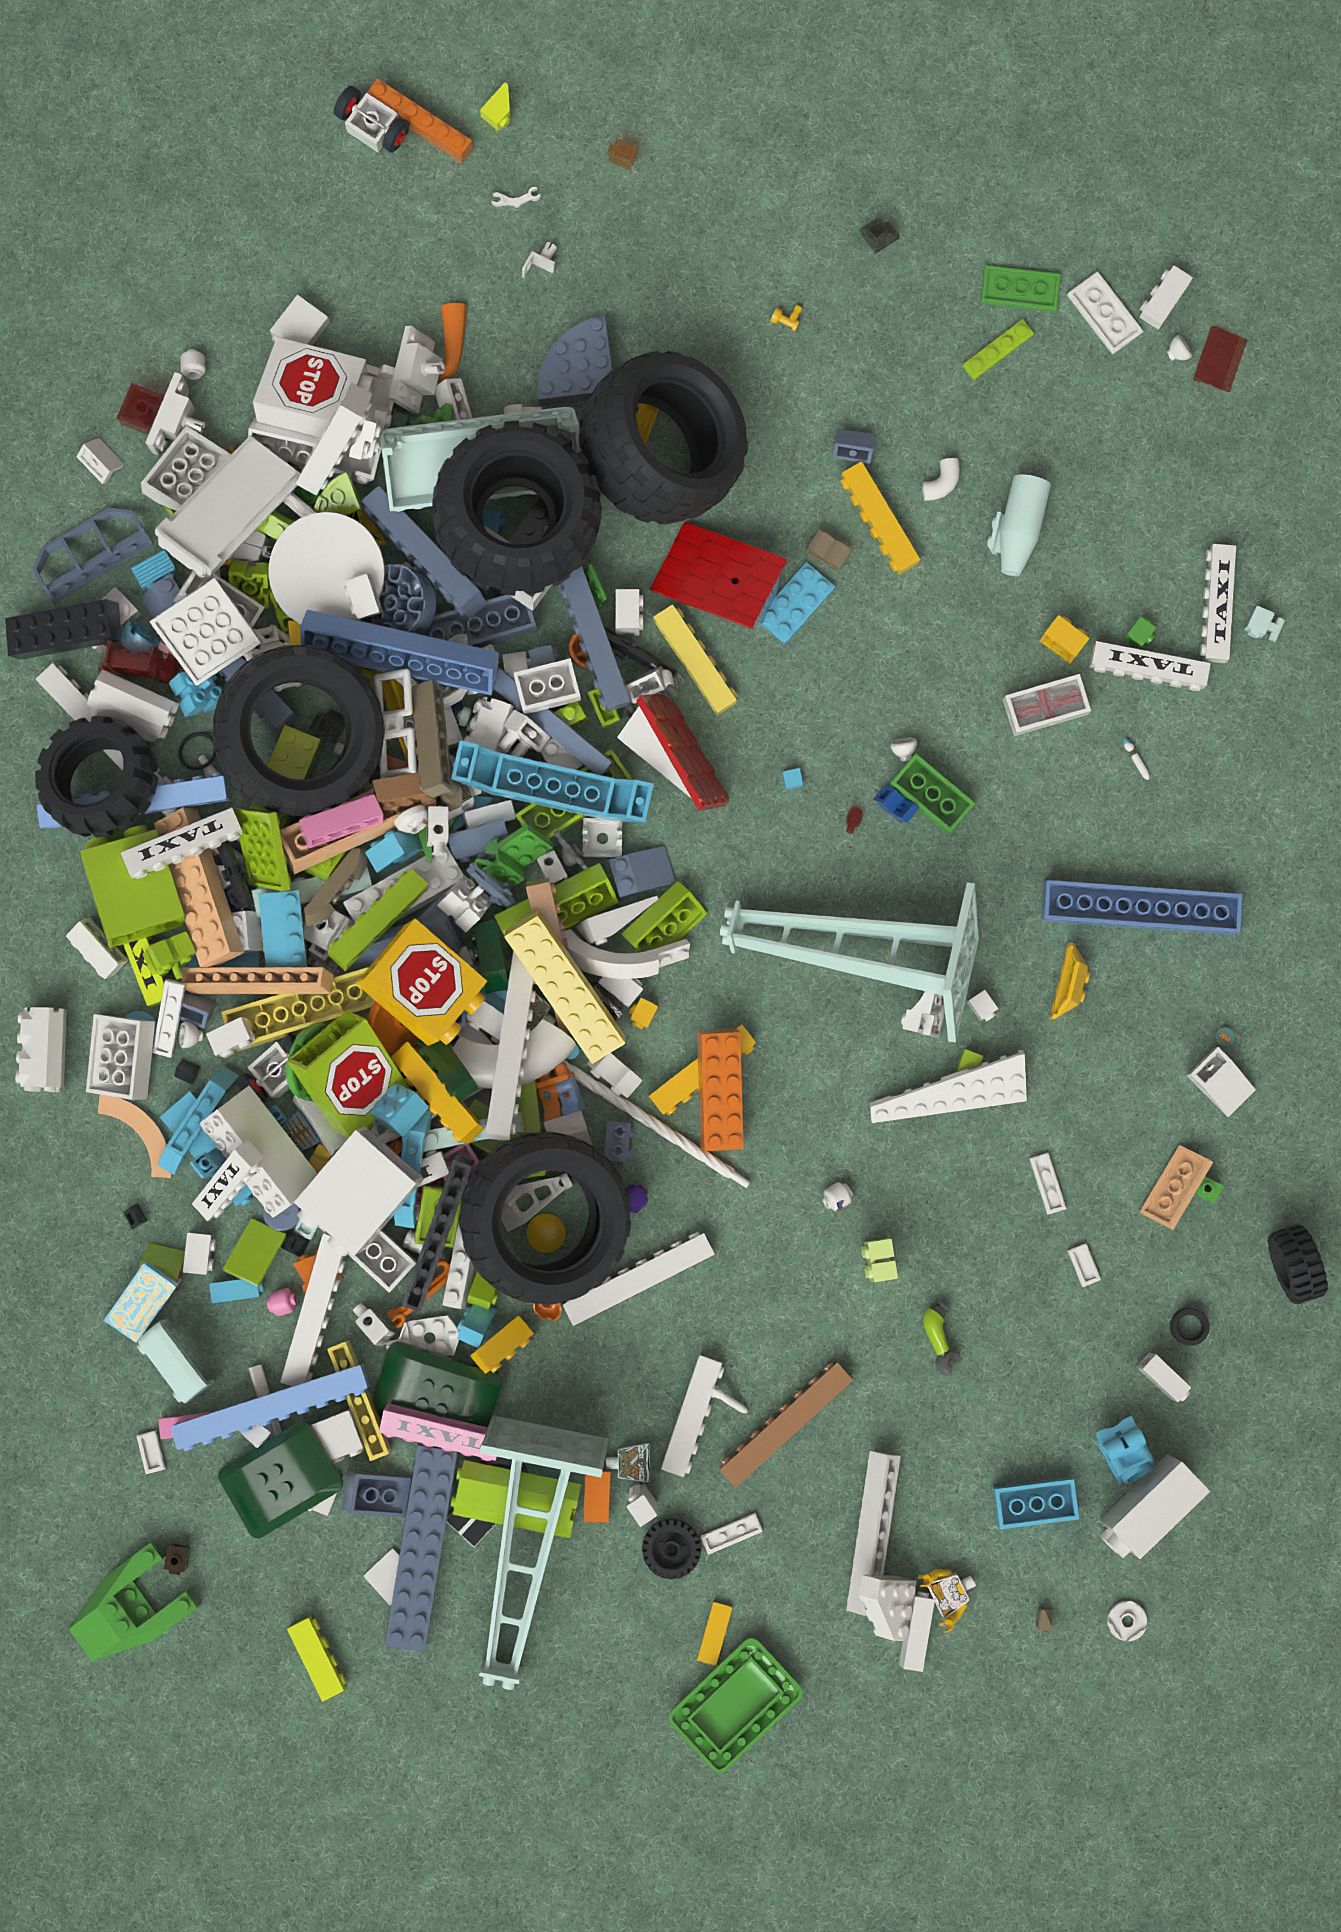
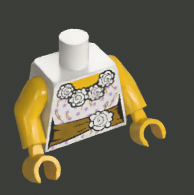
(948, 1594)

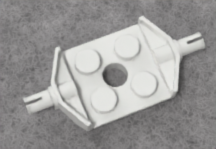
(335, 925)
(443, 1329)

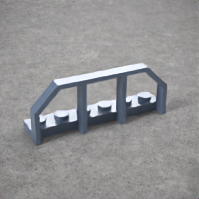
(97, 565)

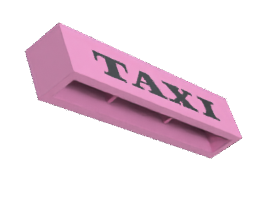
(433, 1430)

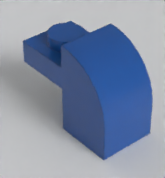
(895, 804)

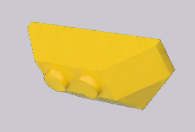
(1070, 982)

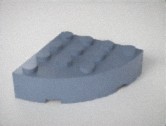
(575, 363)

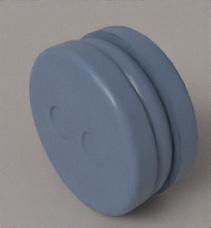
(285, 1220)

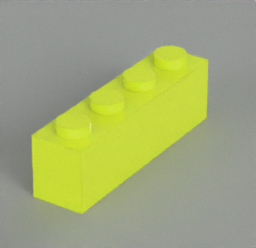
(317, 1658)

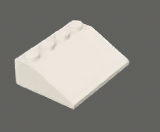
(183, 469)
(120, 1057)

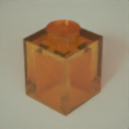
(622, 154)

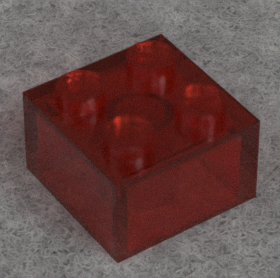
(140, 408)

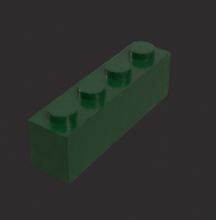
(449, 1069)

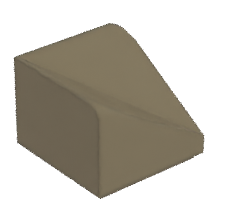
(1044, 1619)

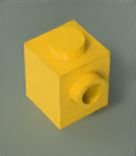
(642, 1013)

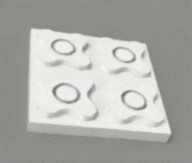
(205, 631)

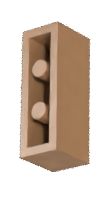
(399, 791)

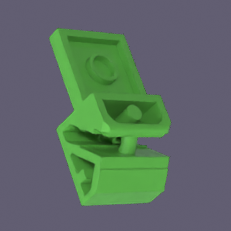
(513, 855)

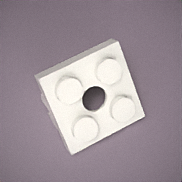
(592, 848)

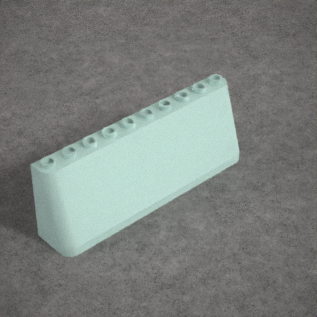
(417, 452)

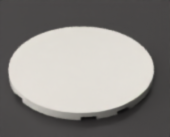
(316, 560)

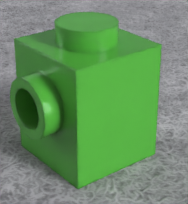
(1141, 632)
(1209, 1190)

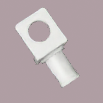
(542, 260)

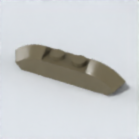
(330, 893)

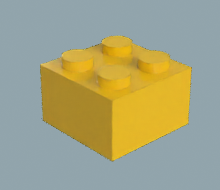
(1064, 638)

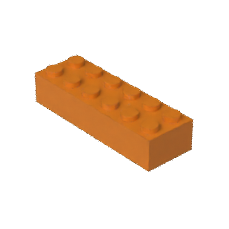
(720, 1089)

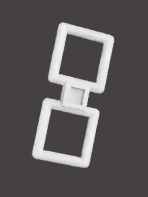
(395, 723)

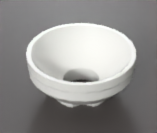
(412, 819)

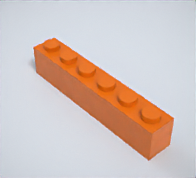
(423, 122)

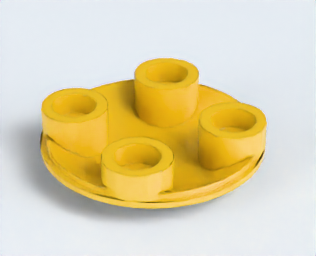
(546, 1233)

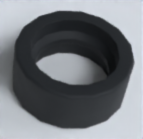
(1204, 1326)

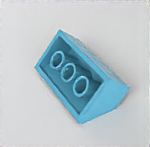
(282, 929)

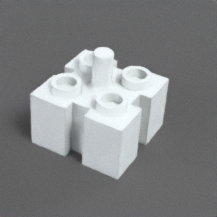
(465, 903)

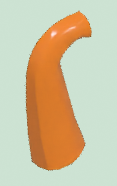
(454, 324)

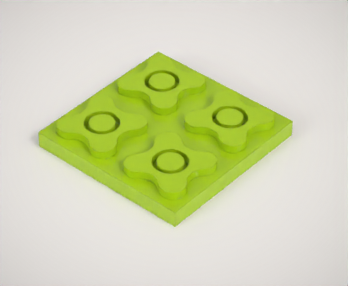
(263, 849)

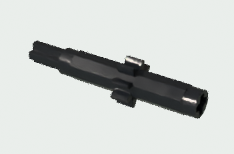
(626, 647)
(234, 873)

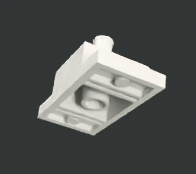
(415, 370)
(173, 416)

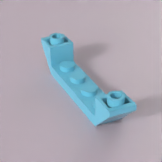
(190, 1128)
(412, 1154)
(211, 1162)

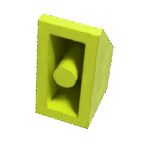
(497, 108)

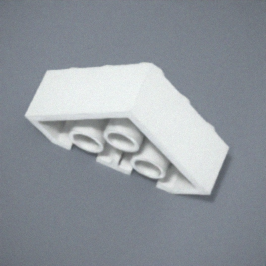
(888, 1604)

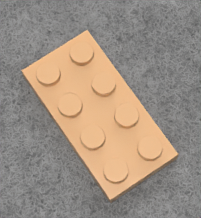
(1176, 1187)

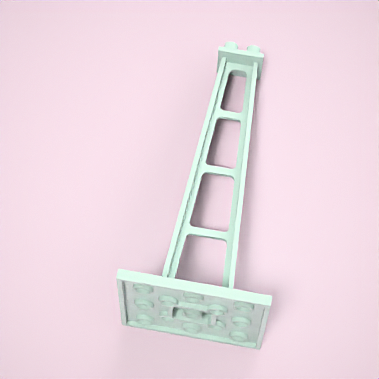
(952, 986)
(544, 1447)

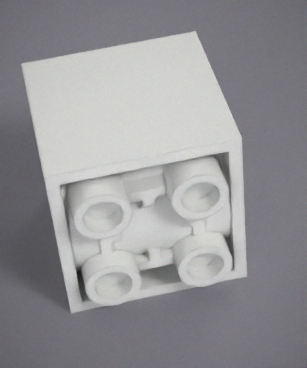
(339, 1435)

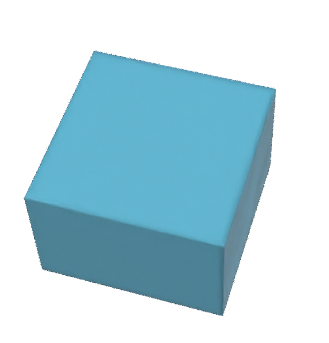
(792, 778)

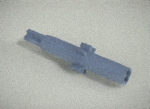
(498, 891)

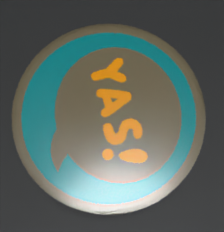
(1224, 1037)

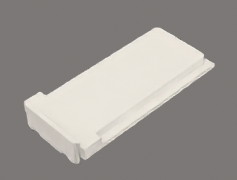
(227, 508)

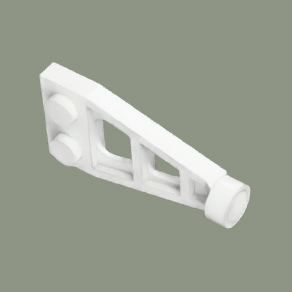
(513, 1217)

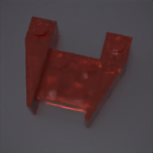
(152, 665)

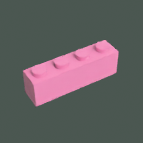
(341, 820)

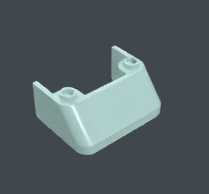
(173, 1362)

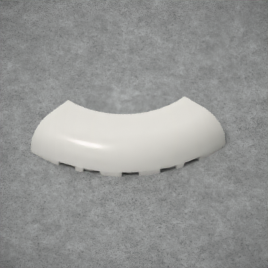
(545, 1050)

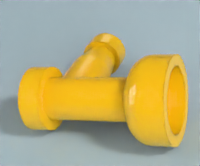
(791, 321)

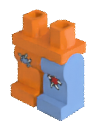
(559, 1094)

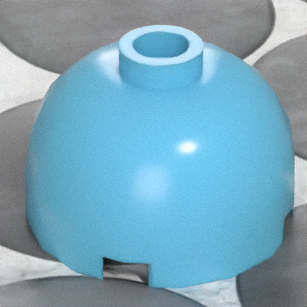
(137, 638)

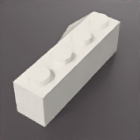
(284, 443)

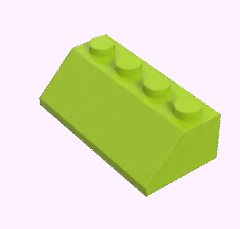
(665, 920)

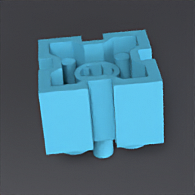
(195, 697)

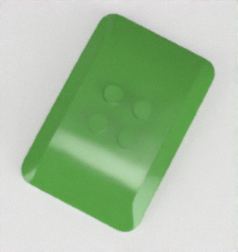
(735, 1705)

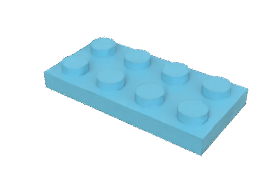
(796, 603)

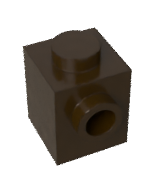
(176, 1558)

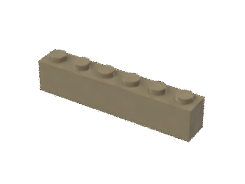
(431, 739)

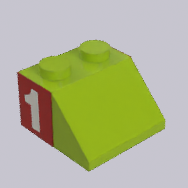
(167, 1260)

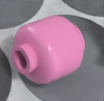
(282, 1301)

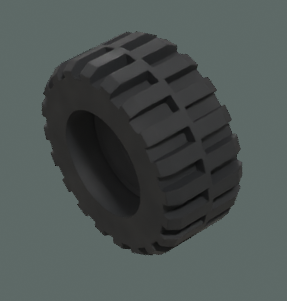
(1297, 1264)

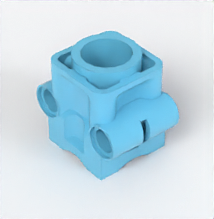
(1125, 1451)

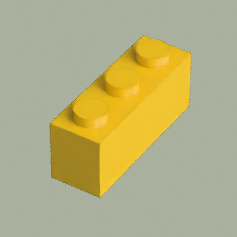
(502, 1345)

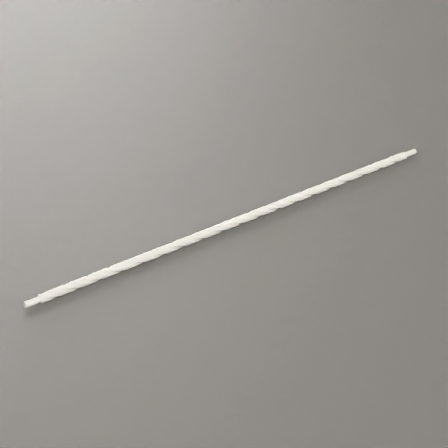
(637, 1113)

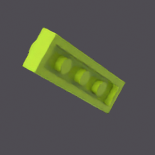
(998, 350)

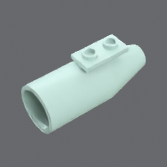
(1019, 528)

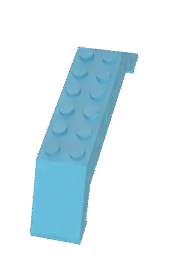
(551, 785)

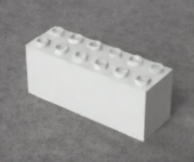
(283, 1169)

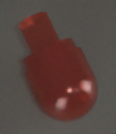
(853, 819)

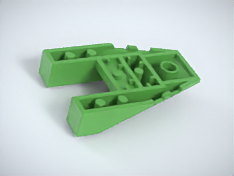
(121, 1615)

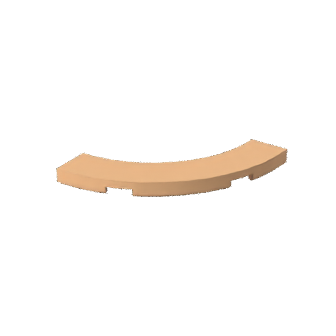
(142, 1124)

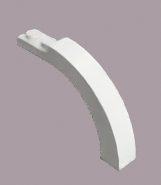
(623, 964)

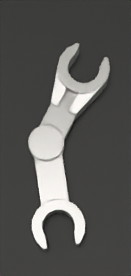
(516, 202)

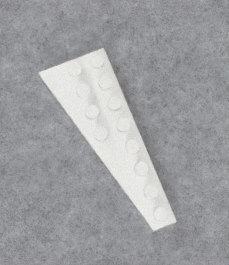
(968, 1089)

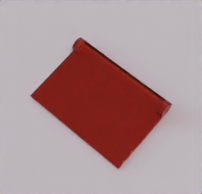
(1220, 359)

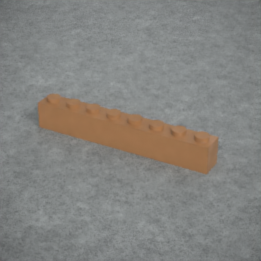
(541, 897)
(785, 1424)

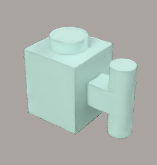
(1260, 623)

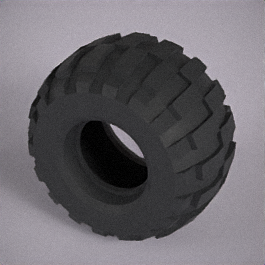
(527, 460)

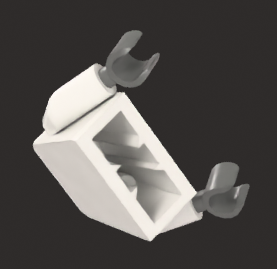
(650, 683)

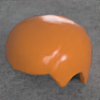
(548, 1311)

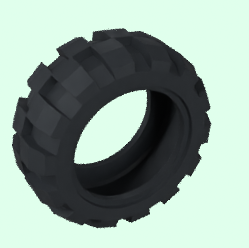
(65, 755)

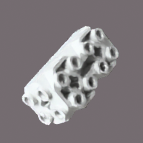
(133, 704)
(488, 722)
(42, 1049)

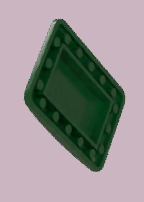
(436, 1385)
(280, 1479)

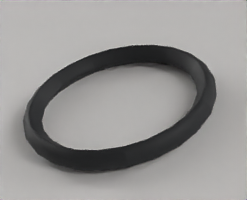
(183, 744)

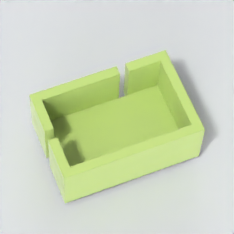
(878, 1256)

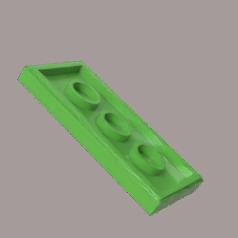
(1020, 288)

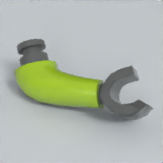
(933, 1325)

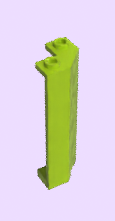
(484, 1494)

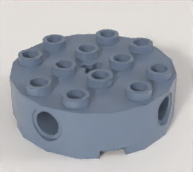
(406, 601)

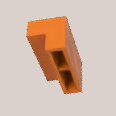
(597, 1497)

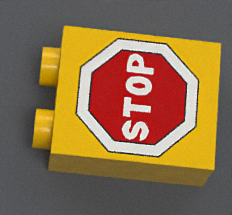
(423, 984)

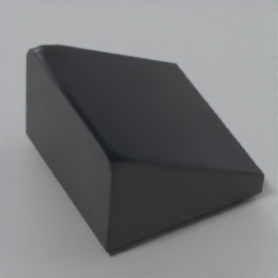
(295, 1243)

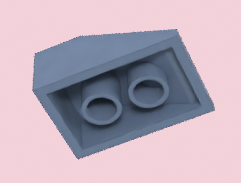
(641, 872)
(375, 1493)

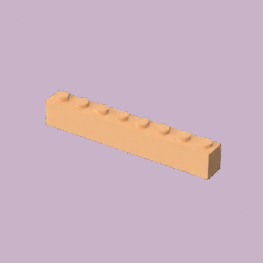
(258, 980)

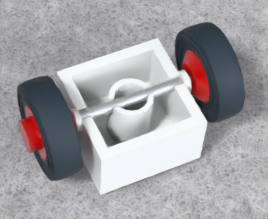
(371, 120)
(269, 1071)

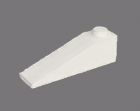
(602, 926)

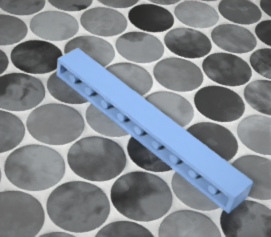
(167, 796)
(270, 1406)

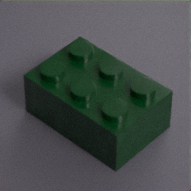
(489, 955)

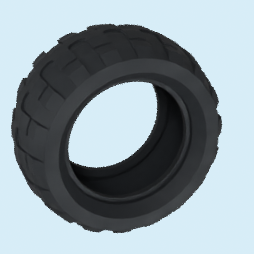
(700, 408)
(333, 676)
(606, 1227)

